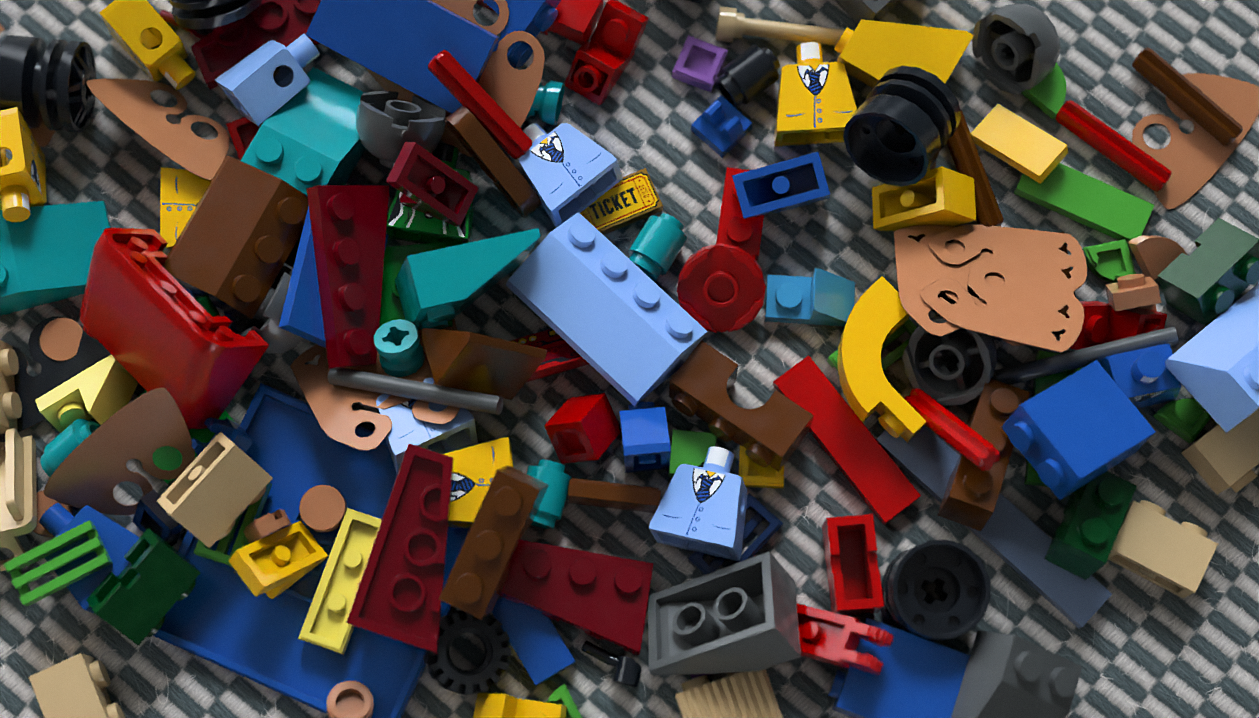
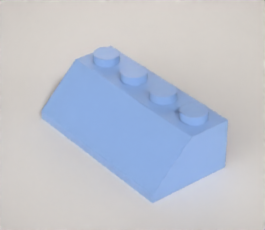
(606, 308)
(1223, 363)

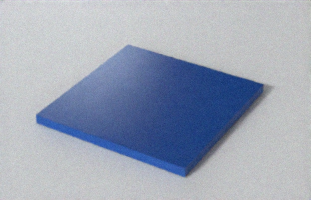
(261, 634)

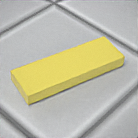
(338, 585)

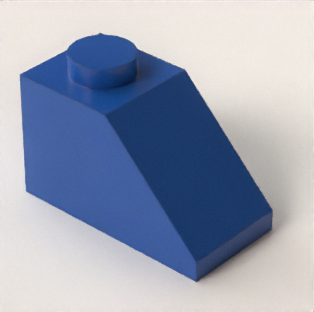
(781, 186)
(645, 438)

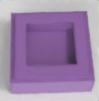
(699, 63)

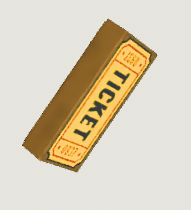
(624, 203)

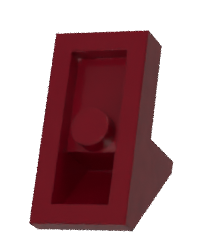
(431, 185)

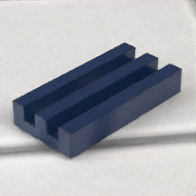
(762, 513)

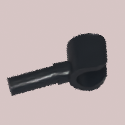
(627, 669)

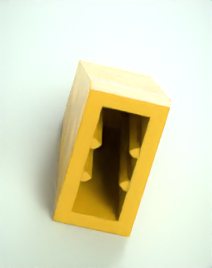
(885, 45)

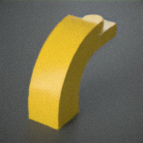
(859, 361)

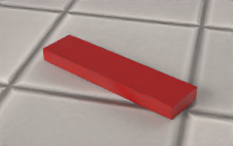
(848, 441)

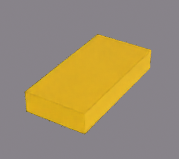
(1019, 143)

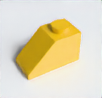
(936, 199)

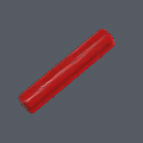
(480, 104)
(1113, 145)
(954, 430)

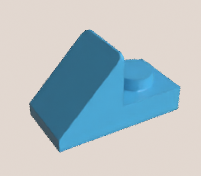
(809, 300)

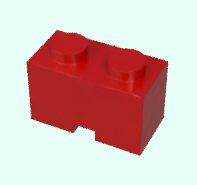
(852, 565)

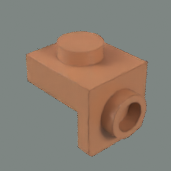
(1133, 292)

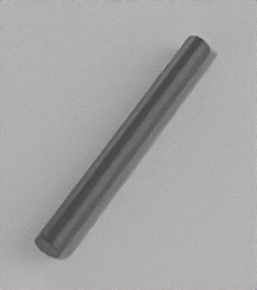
(1084, 357)
(416, 390)

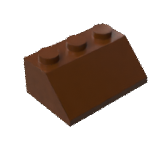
(238, 237)

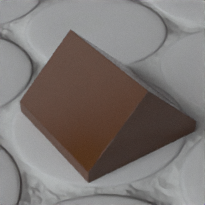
(480, 361)

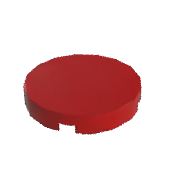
(721, 287)

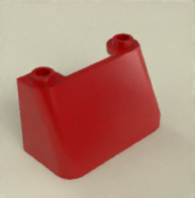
(161, 327)

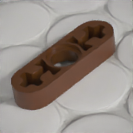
(493, 161)

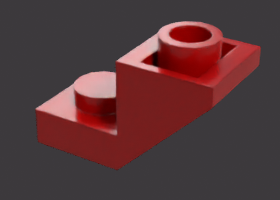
(607, 54)
(1105, 324)

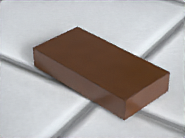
(614, 495)

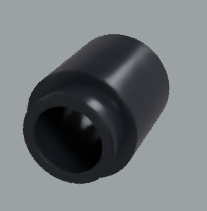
(748, 75)

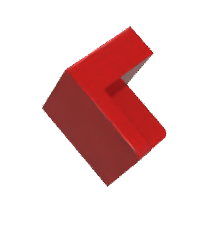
(583, 428)

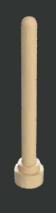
(734, 25)

